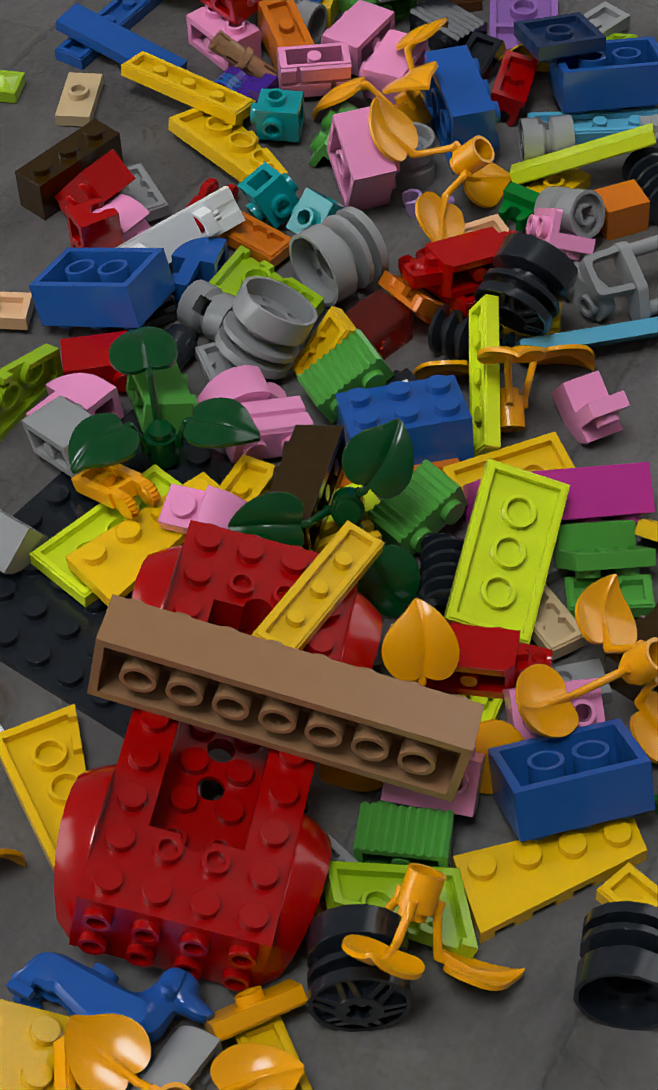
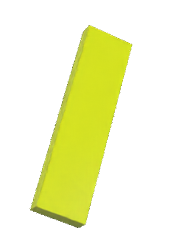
(583, 154)
(484, 378)

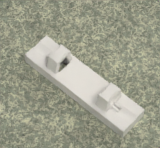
(216, 212)

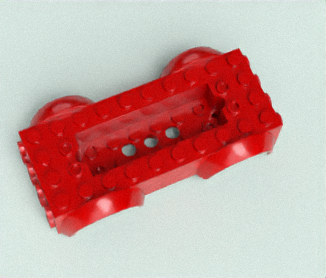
(186, 878)

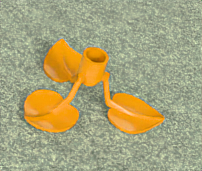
(411, 98)
(472, 162)
(511, 403)
(604, 620)
(422, 648)
(417, 900)
(113, 1048)

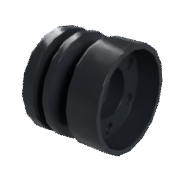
(529, 281)
(619, 966)
(343, 989)

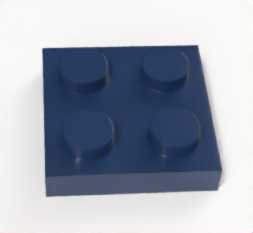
(560, 37)

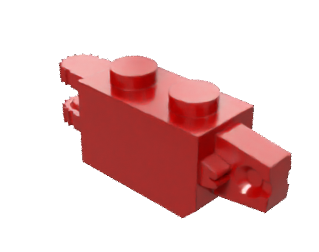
(455, 263)
(489, 661)

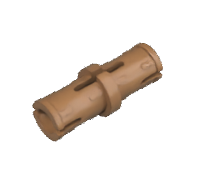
(240, 56)

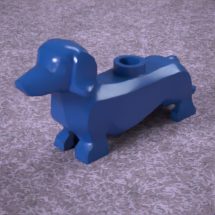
(96, 992)

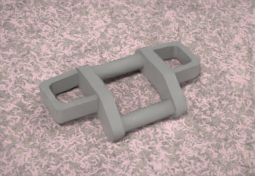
(634, 286)

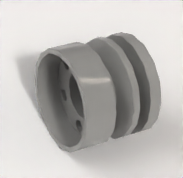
(339, 255)
(266, 326)

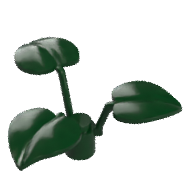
(105, 441)
(378, 460)

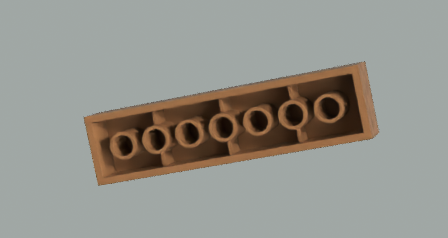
(284, 698)

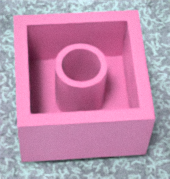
(359, 167)

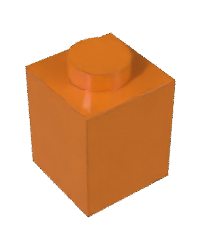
(624, 209)

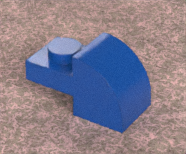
(196, 261)

